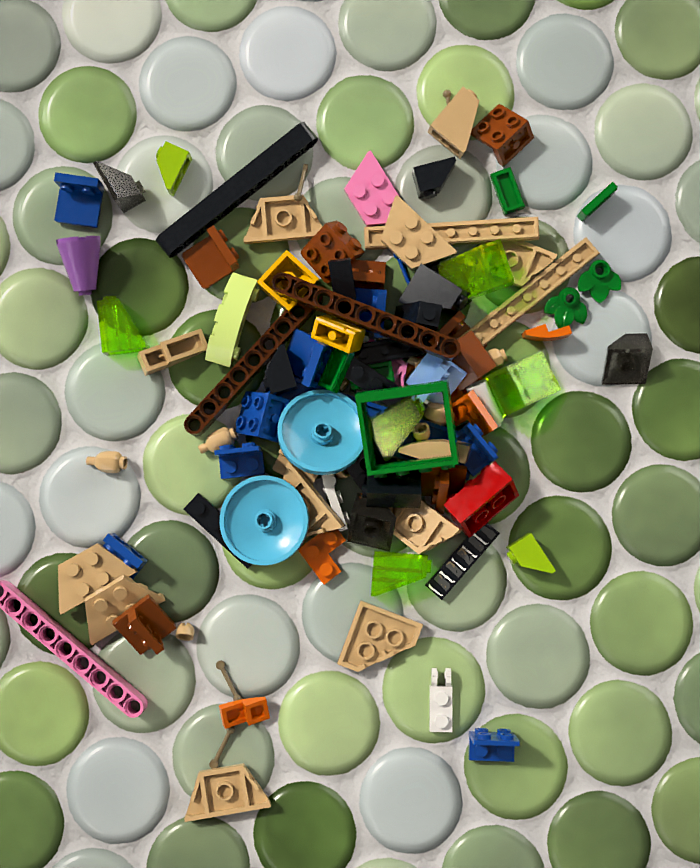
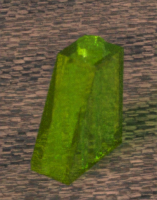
(117, 328)
(395, 424)
(396, 570)

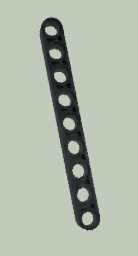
(236, 189)

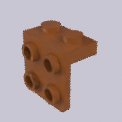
(328, 244)
(211, 258)

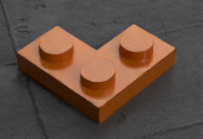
(472, 409)
(317, 554)

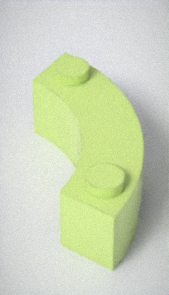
(230, 319)

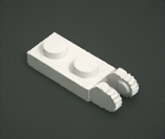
(335, 499)
(440, 703)

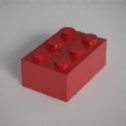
(481, 499)

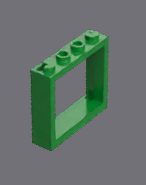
(404, 467)

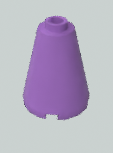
(81, 261)

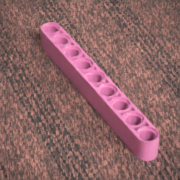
(79, 650)

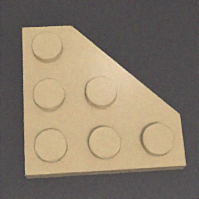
(376, 636)

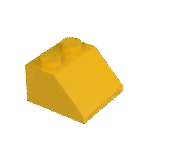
(286, 264)

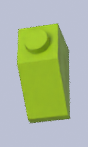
(173, 165)
(529, 554)

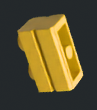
(338, 333)

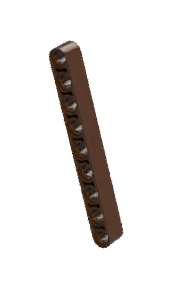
(357, 309)
(250, 371)

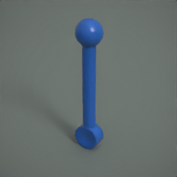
(403, 269)

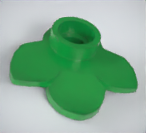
(598, 284)
(565, 311)

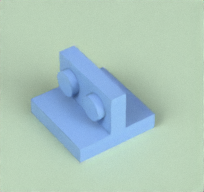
(436, 369)

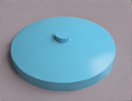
(320, 432)
(264, 520)

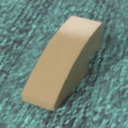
(172, 352)
(435, 448)

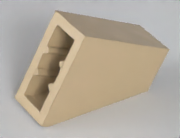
(455, 122)

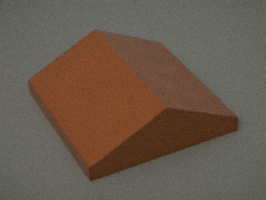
(472, 359)

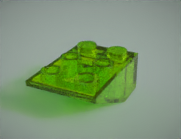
(479, 269)
(522, 383)

